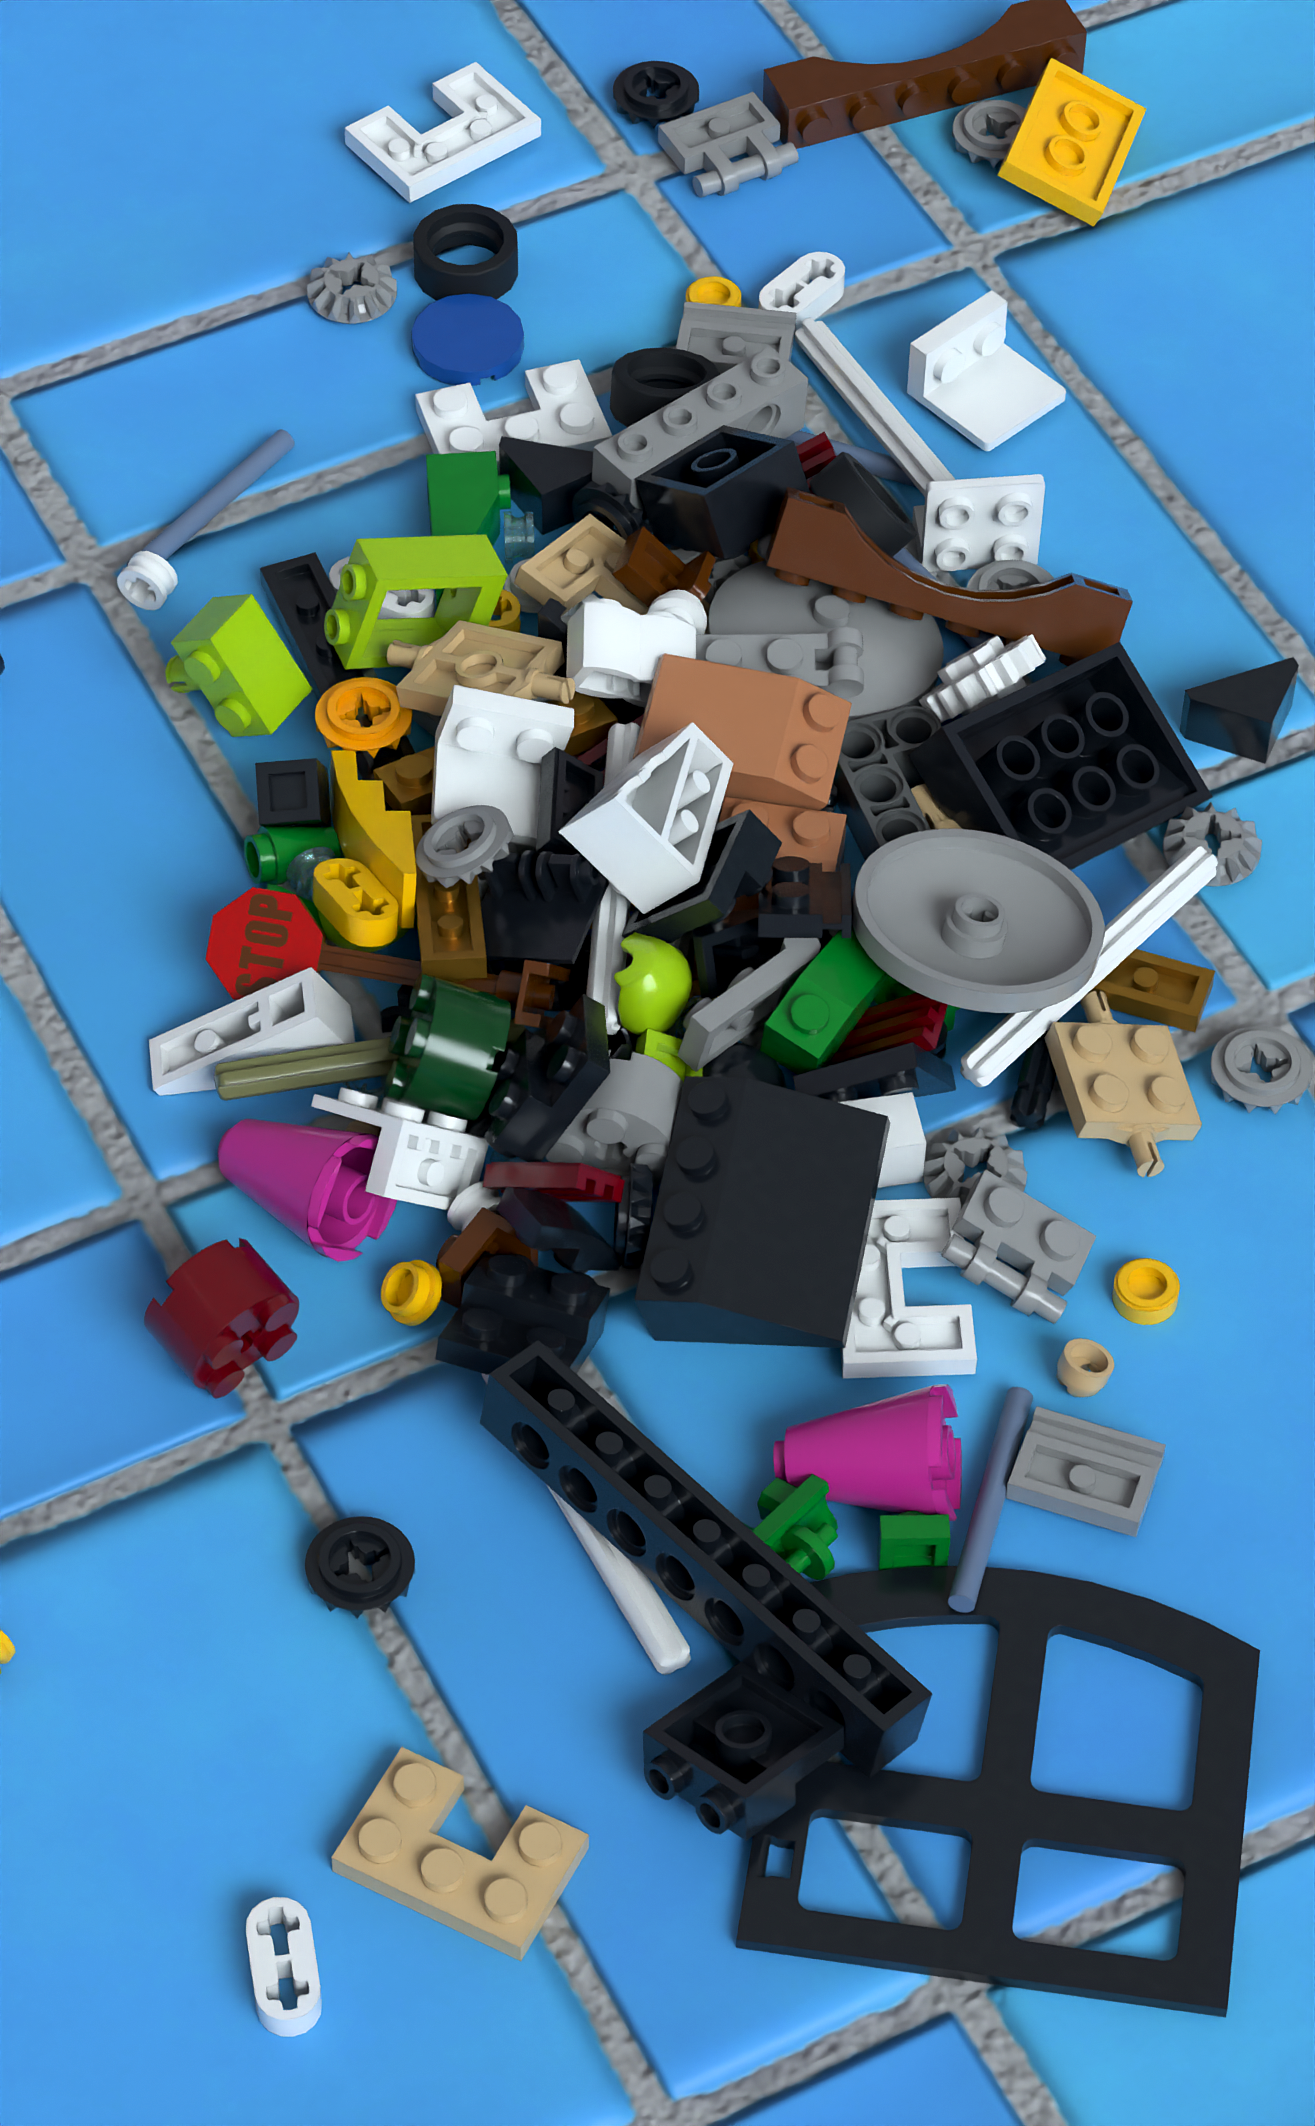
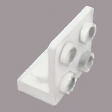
(976, 379)
(979, 522)
(493, 754)
(413, 1157)

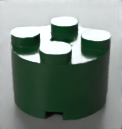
(447, 1048)

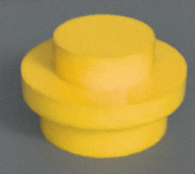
(411, 1291)

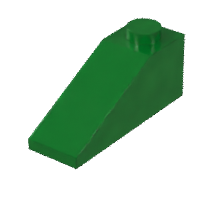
(465, 495)
(823, 1006)

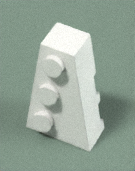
(655, 819)

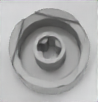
(625, 1119)

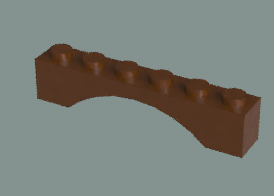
(834, 99)
(825, 544)

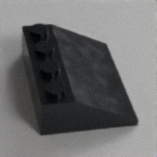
(1064, 762)
(760, 1216)

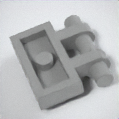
(722, 132)
(1024, 1234)

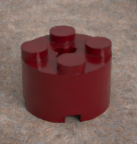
(223, 1315)

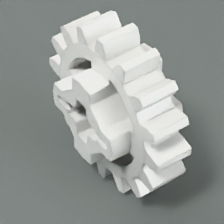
(982, 676)

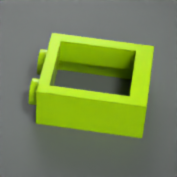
(458, 563)

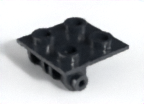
(540, 906)

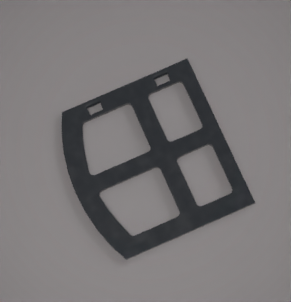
(1007, 1815)

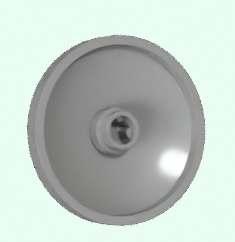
(898, 652)
(977, 920)

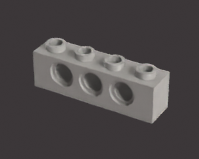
(756, 395)

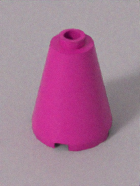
(308, 1181)
(881, 1454)

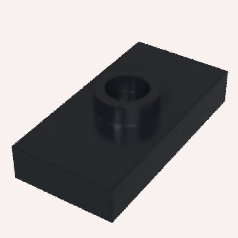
(564, 791)

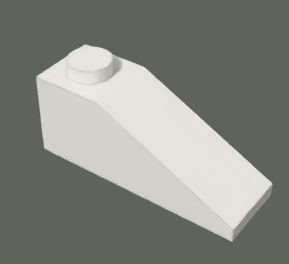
(278, 1019)

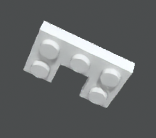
(483, 127)
(563, 414)
(898, 1339)

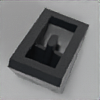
(544, 479)
(1242, 710)
(730, 948)

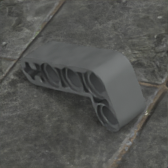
(878, 775)

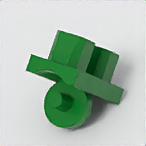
(798, 1525)

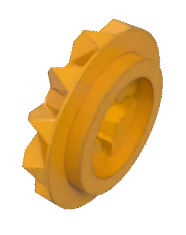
(379, 700)

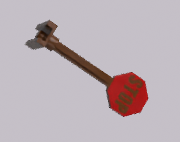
(274, 936)

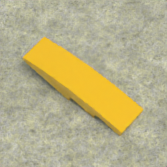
(371, 834)

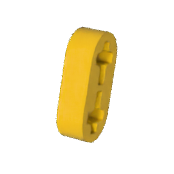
(355, 902)

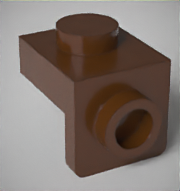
(652, 569)
(462, 1253)

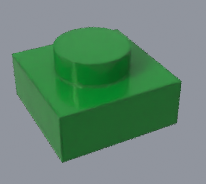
(913, 1540)

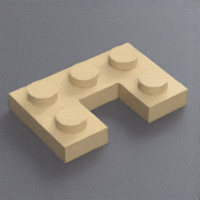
(577, 566)
(402, 1858)

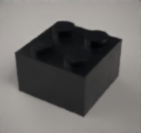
(721, 491)

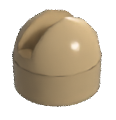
(1074, 1366)

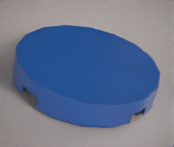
(467, 339)

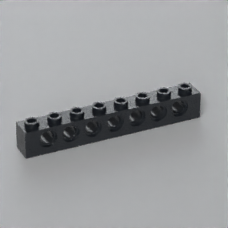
(702, 1555)

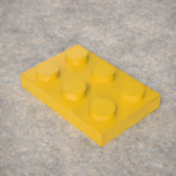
(1072, 142)

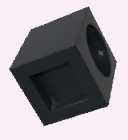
(293, 793)

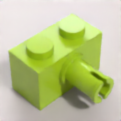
(238, 666)

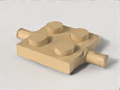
(480, 660)
(1122, 1082)

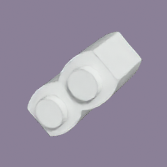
(617, 650)

